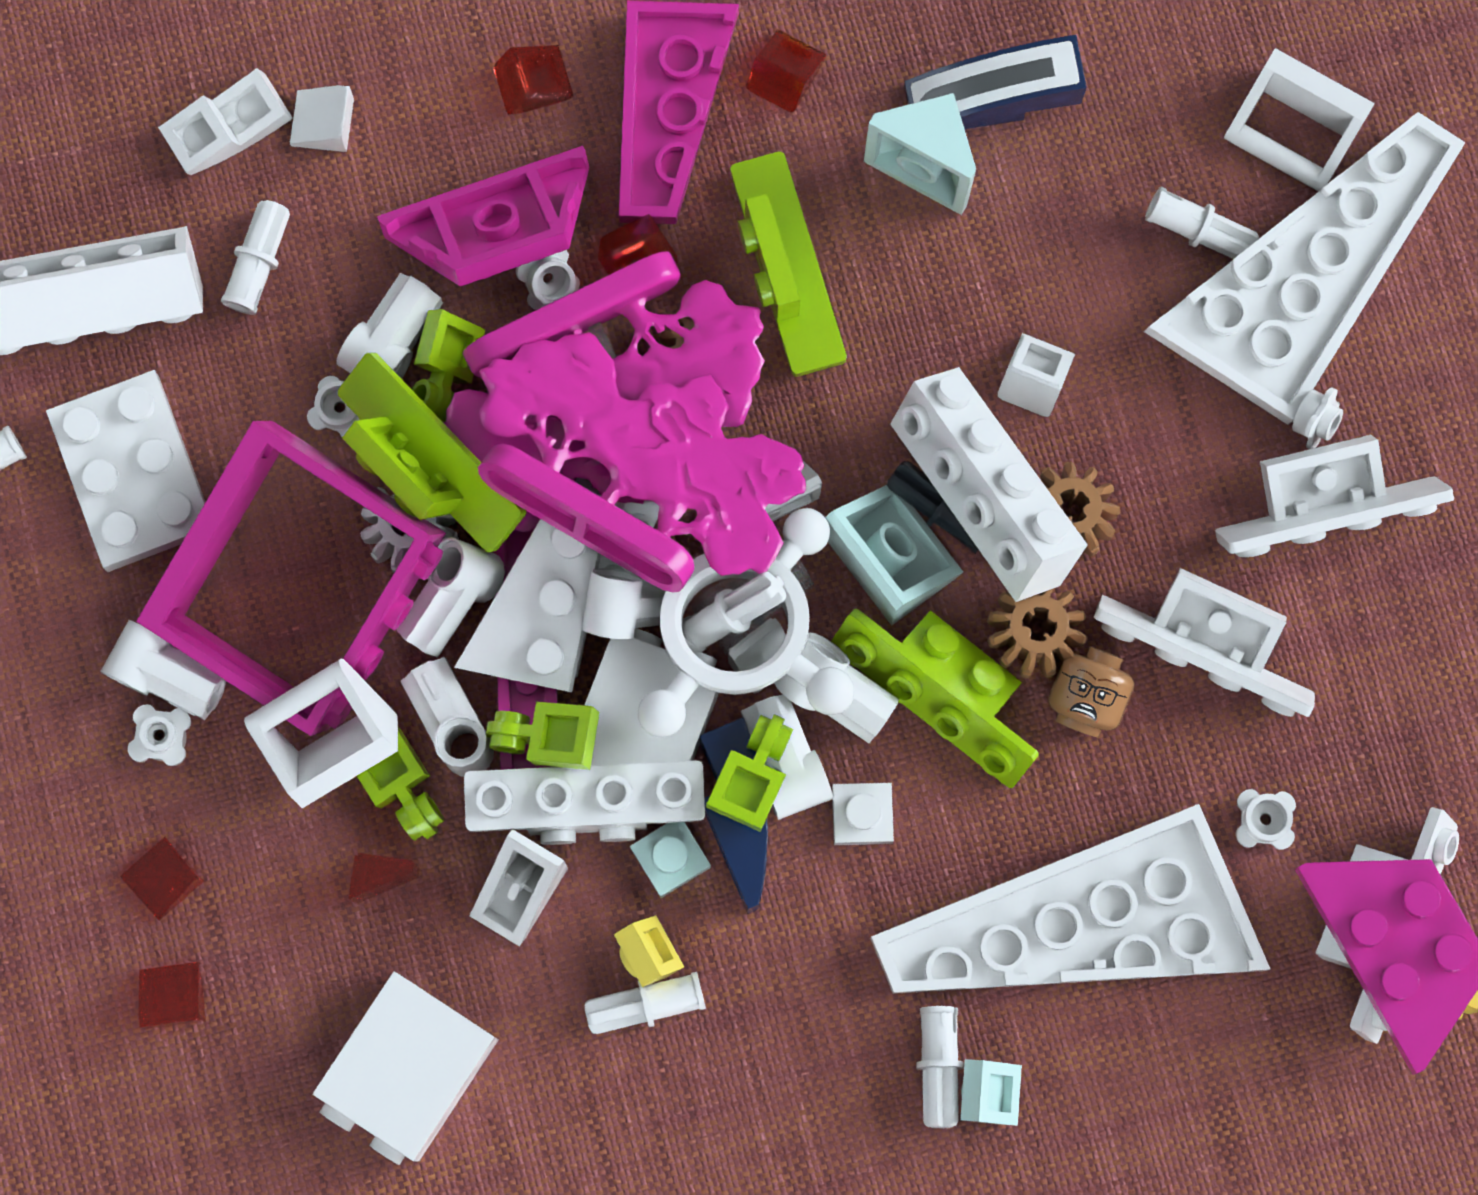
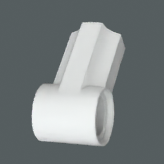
(392, 327)
(460, 579)
(620, 604)
(154, 666)
(870, 703)
(447, 714)
(805, 776)

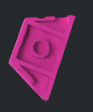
(494, 220)
(1402, 944)

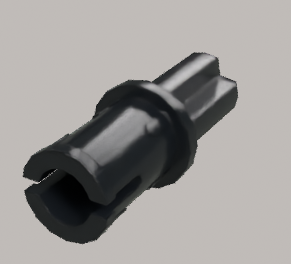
(918, 491)

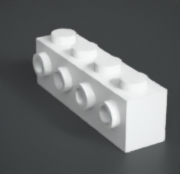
(98, 289)
(988, 484)

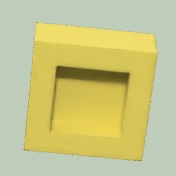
(647, 951)

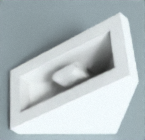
(518, 887)

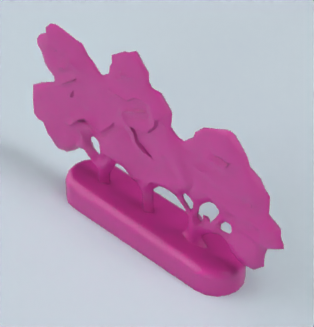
(717, 345)
(656, 450)

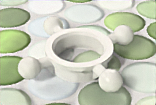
(827, 689)

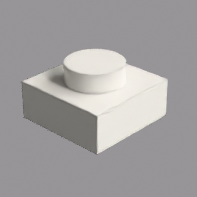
(862, 814)

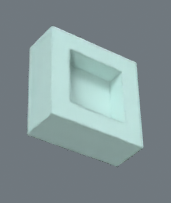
(670, 857)
(990, 1092)

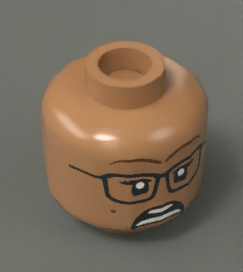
(1091, 692)

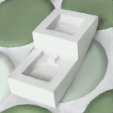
(228, 124)

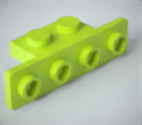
(787, 264)
(421, 455)
(945, 685)

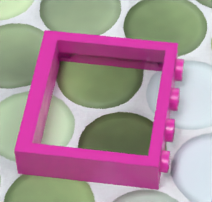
(212, 530)

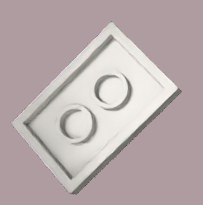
(128, 469)

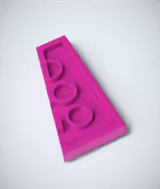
(668, 91)

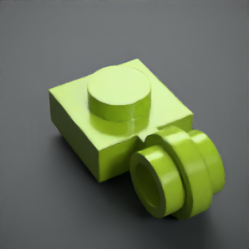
(441, 353)
(557, 738)
(395, 779)
(746, 784)

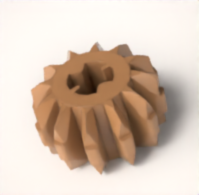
(1094, 512)
(1018, 637)

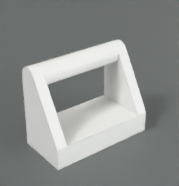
(1310, 95)
(336, 755)

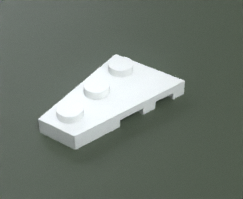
(537, 615)

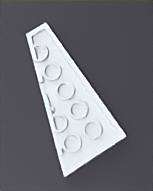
(1295, 292)
(1112, 912)

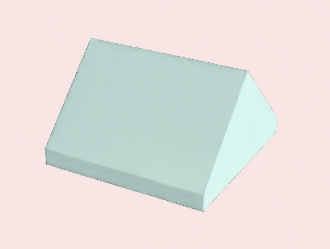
(924, 149)
(890, 552)

